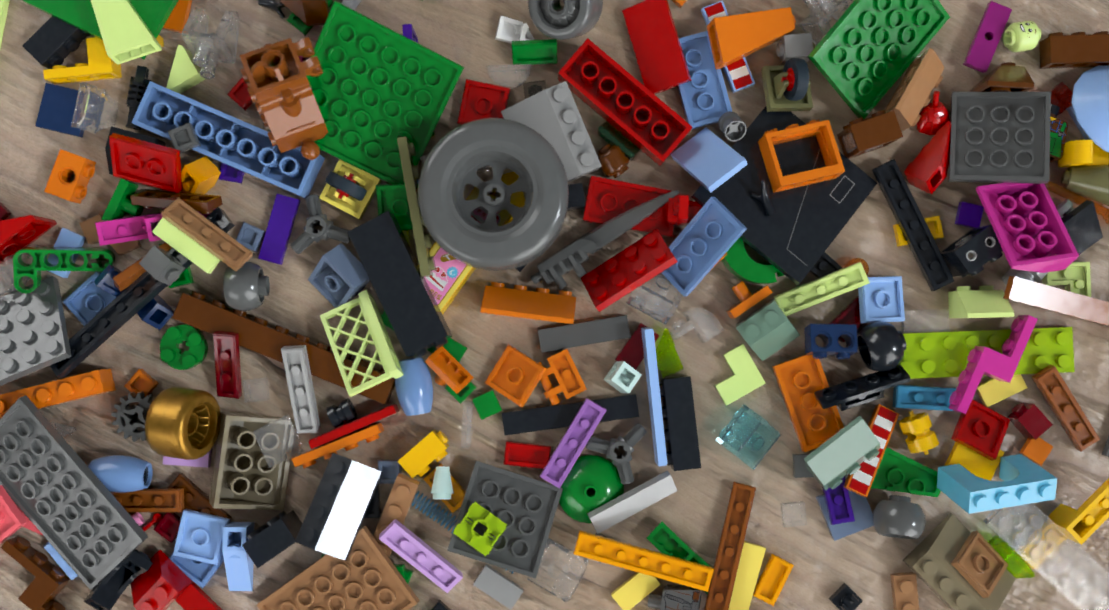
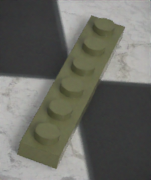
(410, 174)

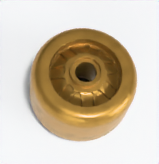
(183, 423)

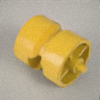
(918, 431)

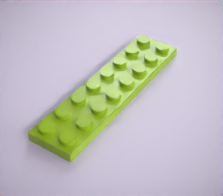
(947, 352)

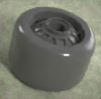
(566, 23)

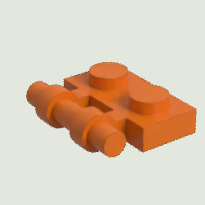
(566, 375)

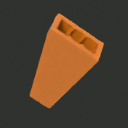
(746, 33)

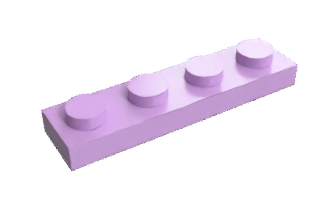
(420, 555)

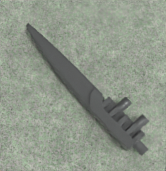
(576, 252)

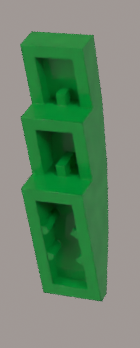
(671, 544)

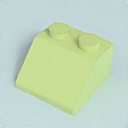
(978, 303)

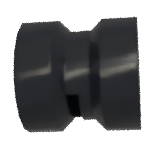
(341, 413)

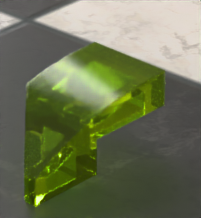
(667, 357)

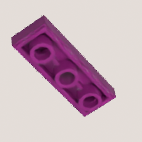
(992, 27)

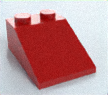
(21, 232)

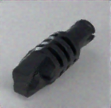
(136, 92)

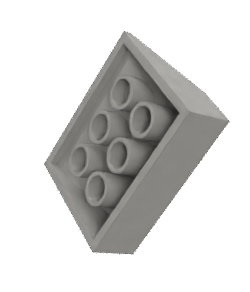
(560, 123)

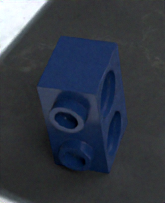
(829, 334)

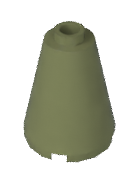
(1088, 181)

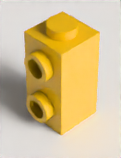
(420, 456)

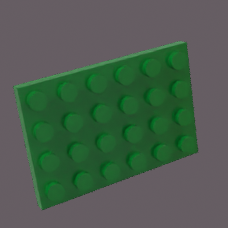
(874, 47)

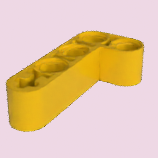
(1083, 154)

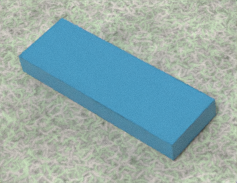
(922, 397)

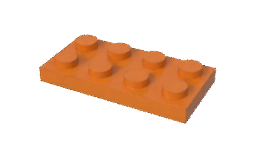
(798, 382)

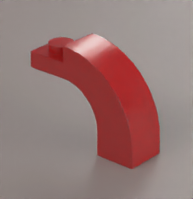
(682, 210)

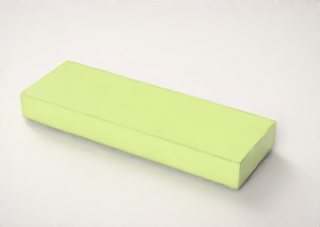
(186, 246)

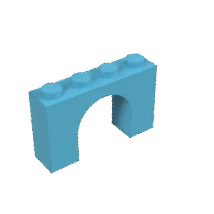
(1021, 485)

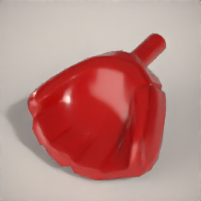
(933, 116)

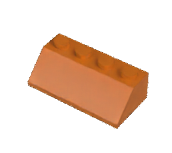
(529, 304)

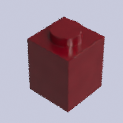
(1029, 420)

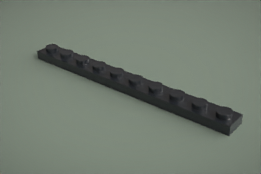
(124, 308)

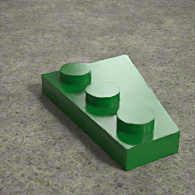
(905, 475)

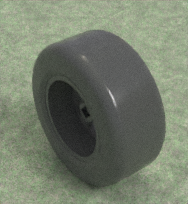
(455, 164)

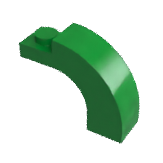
(746, 269)

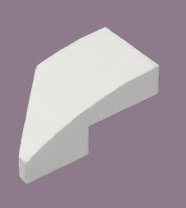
(512, 30)

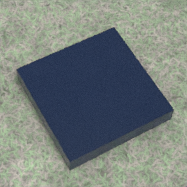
(58, 110)

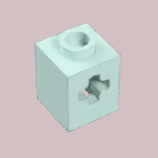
(622, 377)

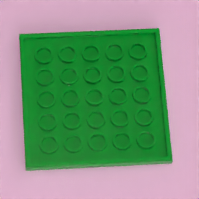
(376, 91)

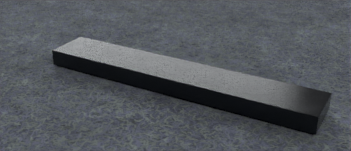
(913, 225)
(563, 414)

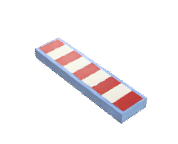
(737, 73)

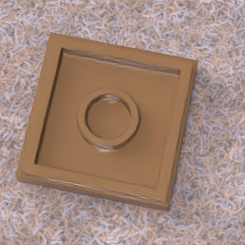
(980, 564)

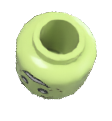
(1021, 36)

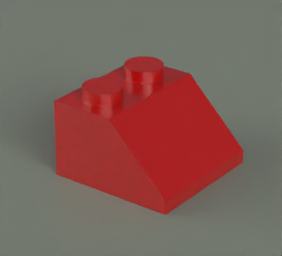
(158, 585)

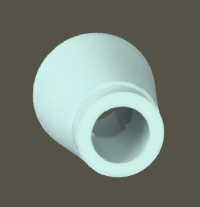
(442, 484)

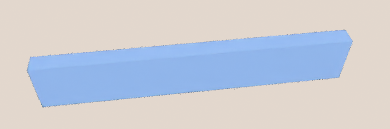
(654, 396)

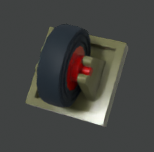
(787, 86)

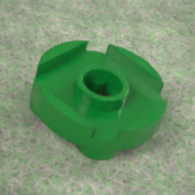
(194, 340)

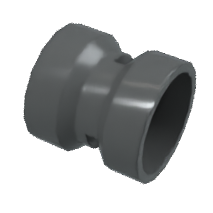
(732, 126)

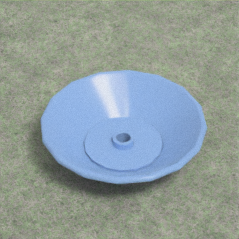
(1091, 105)

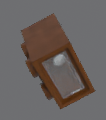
(869, 134)

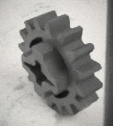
(127, 415)

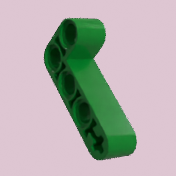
(65, 263)

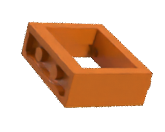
(827, 145)

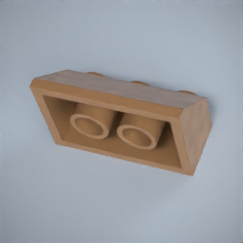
(915, 88)

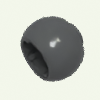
(246, 287)
(899, 518)

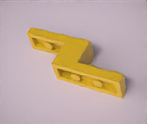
(99, 66)
(1085, 520)

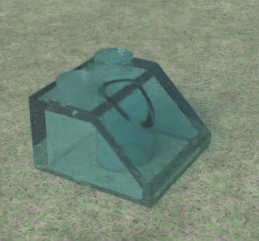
(748, 436)

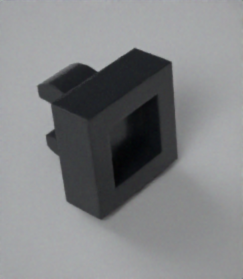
(845, 598)

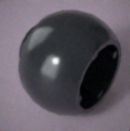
(881, 346)

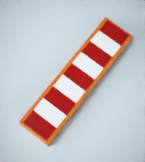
(882, 425)

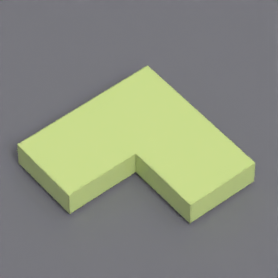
(1074, 278)
(744, 378)

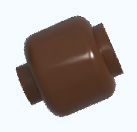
(613, 160)

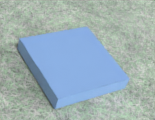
(881, 300)
(200, 537)

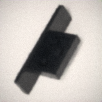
(861, 389)

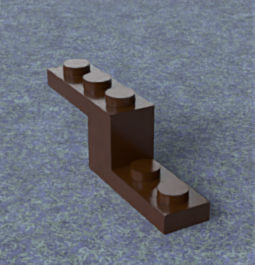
(48, 579)

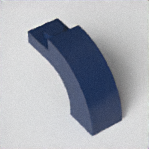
(155, 313)

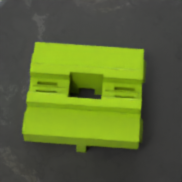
(494, 526)

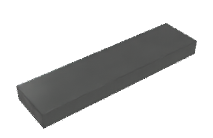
(584, 333)

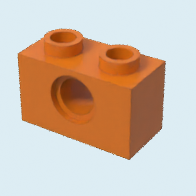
(59, 180)

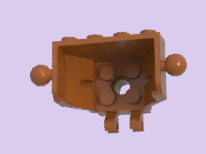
(284, 95)

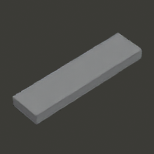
(301, 389)
(632, 502)

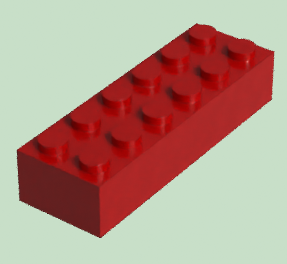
(624, 102)

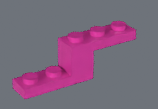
(129, 229)
(992, 363)

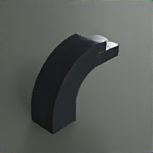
(112, 586)

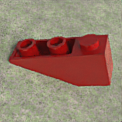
(932, 163)

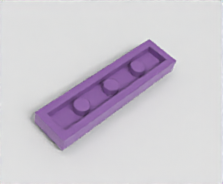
(573, 442)

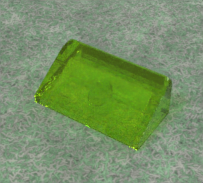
(1016, 566)

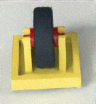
(349, 189)

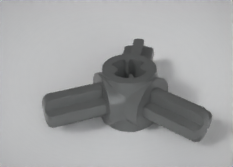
(311, 234)
(627, 442)

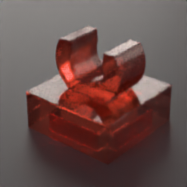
(1061, 96)

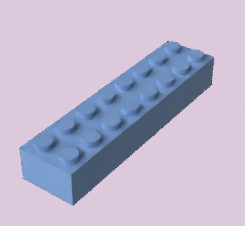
(227, 139)

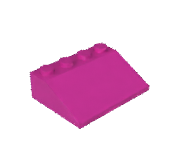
(1028, 226)

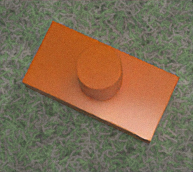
(746, 299)
(448, 370)

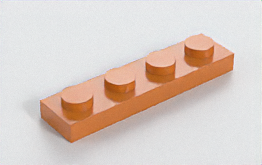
(348, 442)

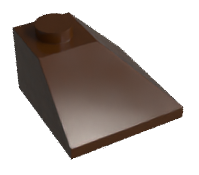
(1006, 79)

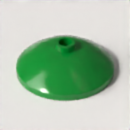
(589, 472)

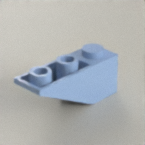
(236, 560)

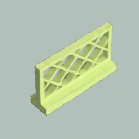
(380, 339)

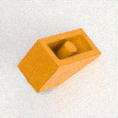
(199, 176)

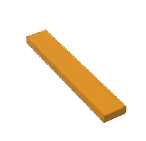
(643, 561)

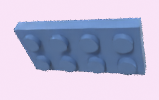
(705, 95)
(702, 245)

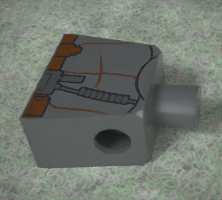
(676, 598)

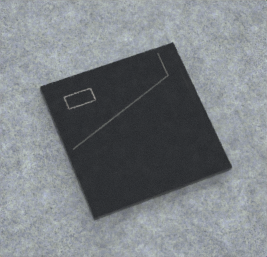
(805, 216)

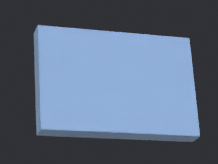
(709, 159)

